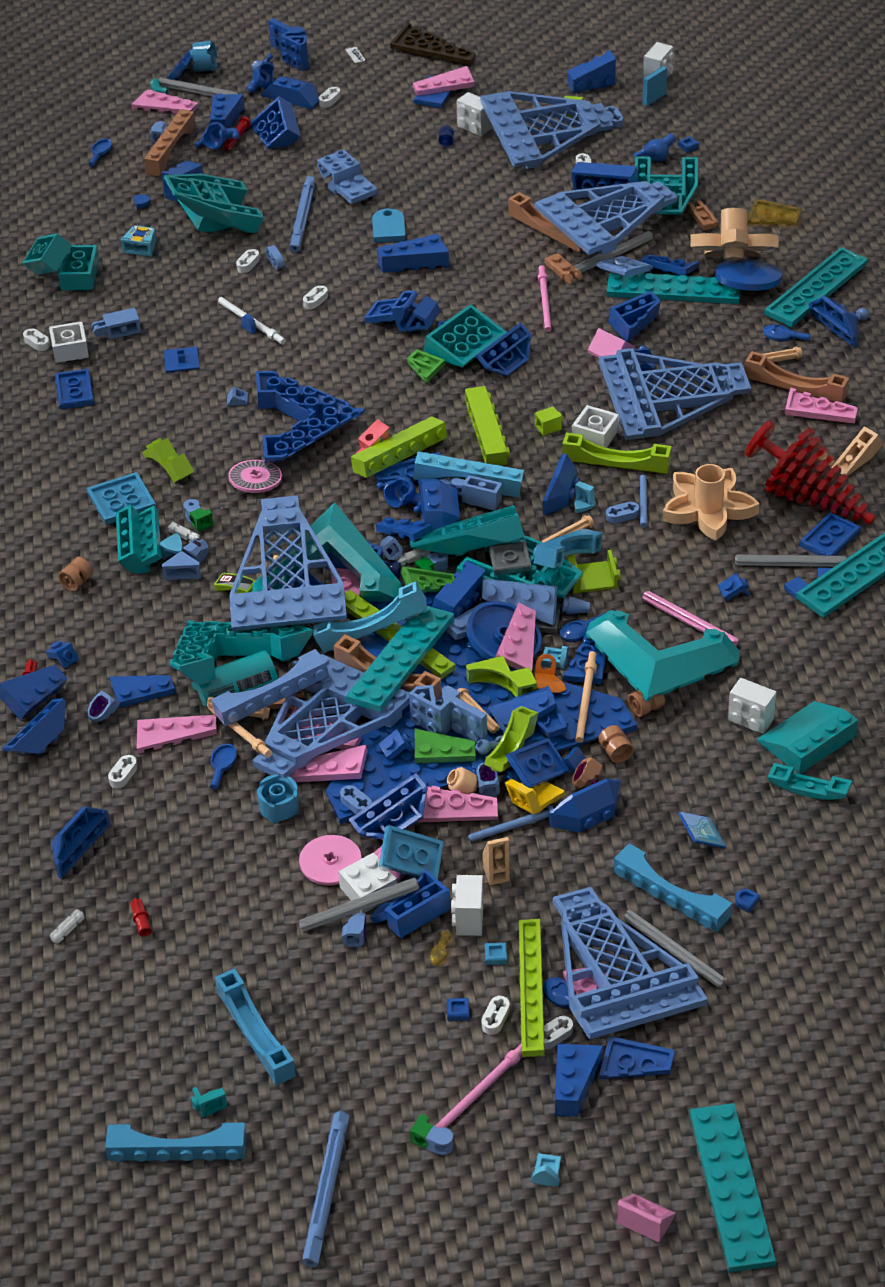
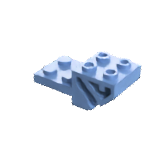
(346, 177)
(446, 713)

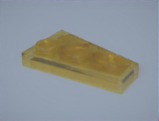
(773, 213)

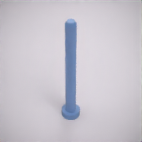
(510, 825)

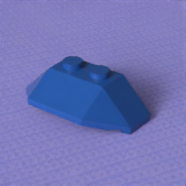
(294, 91)
(836, 318)
(507, 352)
(562, 486)
(438, 503)
(40, 730)
(587, 806)
(397, 808)
(78, 837)

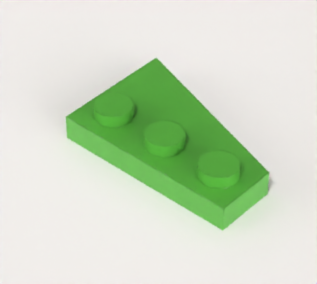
(427, 579)
(437, 748)

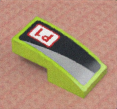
(226, 582)

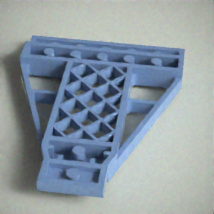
(516, 136)
(593, 232)
(638, 406)
(286, 604)
(294, 753)
(615, 1002)

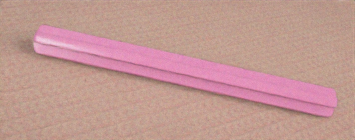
(681, 614)

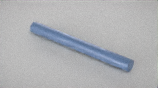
(643, 501)

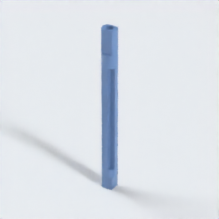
(302, 215)
(325, 1189)

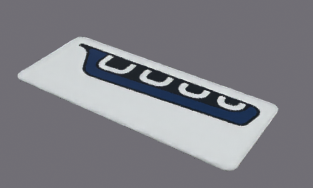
(355, 54)

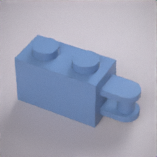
(117, 324)
(479, 491)

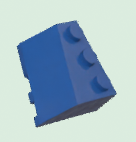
(277, 124)

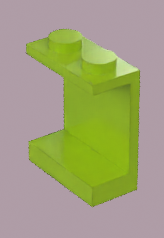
(596, 575)

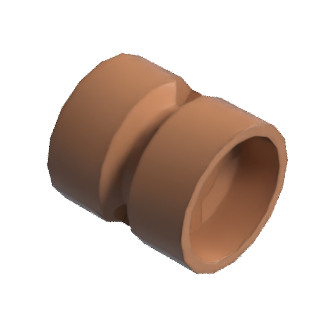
(75, 574)
(642, 707)
(616, 744)

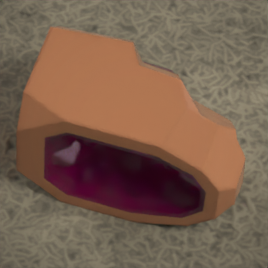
(587, 773)

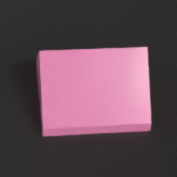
(607, 344)
(644, 1216)

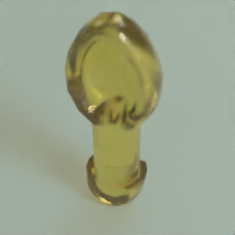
(438, 952)

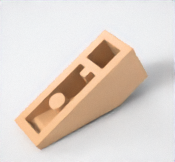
(859, 451)
(497, 861)

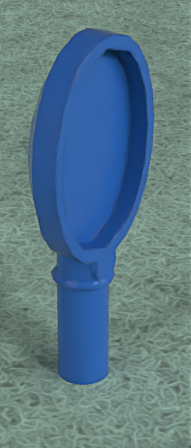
(100, 148)
(783, 333)
(575, 630)
(221, 760)
(557, 991)

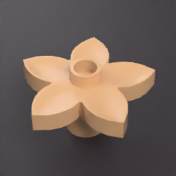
(734, 240)
(709, 499)

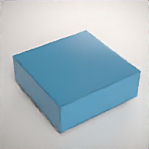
(495, 953)

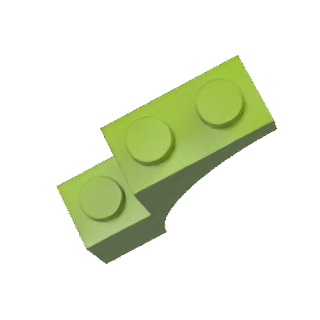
(165, 454)
(498, 672)
(520, 727)

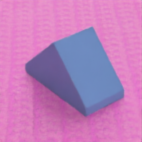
(181, 567)

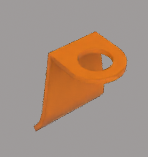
(547, 677)

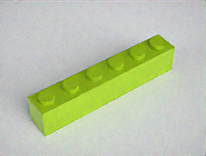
(486, 426)
(398, 447)

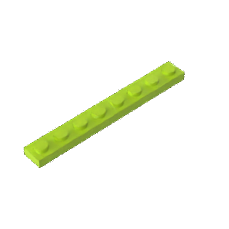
(432, 661)
(531, 988)

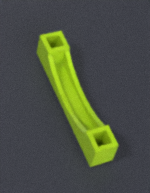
(582, 450)

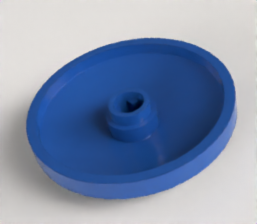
(749, 274)
(488, 626)

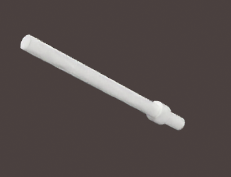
(271, 333)

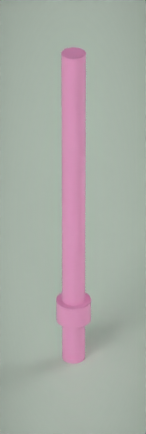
(543, 279)
(511, 1059)

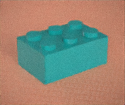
(47, 254)
(79, 268)

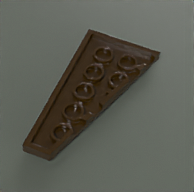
(430, 45)

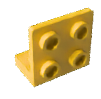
(535, 798)

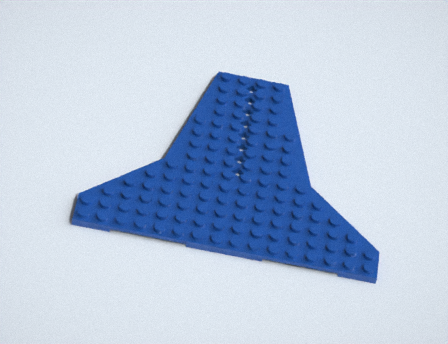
(383, 775)

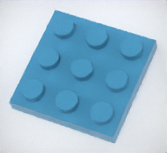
(118, 494)

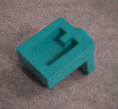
(550, 578)
(210, 1102)

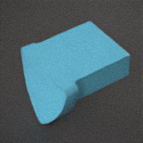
(584, 497)
(170, 546)
(560, 655)
(546, 1170)

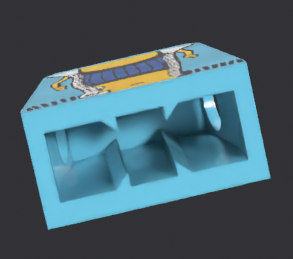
(139, 240)

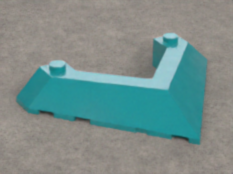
(344, 541)
(207, 640)
(660, 670)

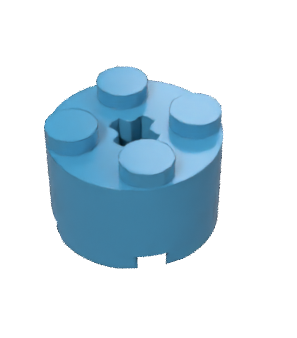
(204, 56)
(278, 798)

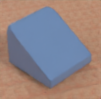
(237, 397)

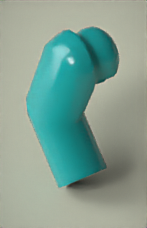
(157, 88)

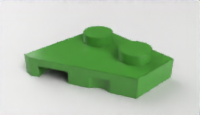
(425, 364)

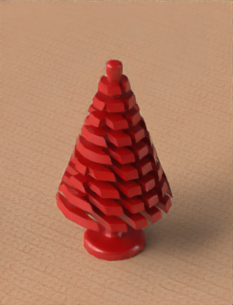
(804, 464)

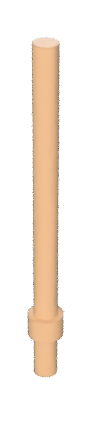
(590, 670)
(257, 744)

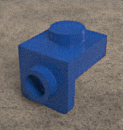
(734, 586)
(63, 652)
(396, 743)

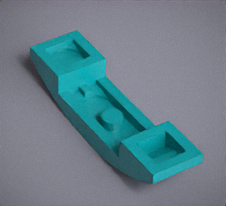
(808, 786)

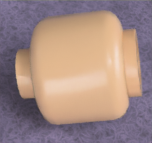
(462, 780)

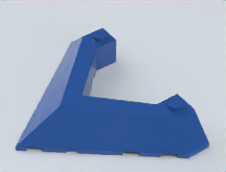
(314, 409)

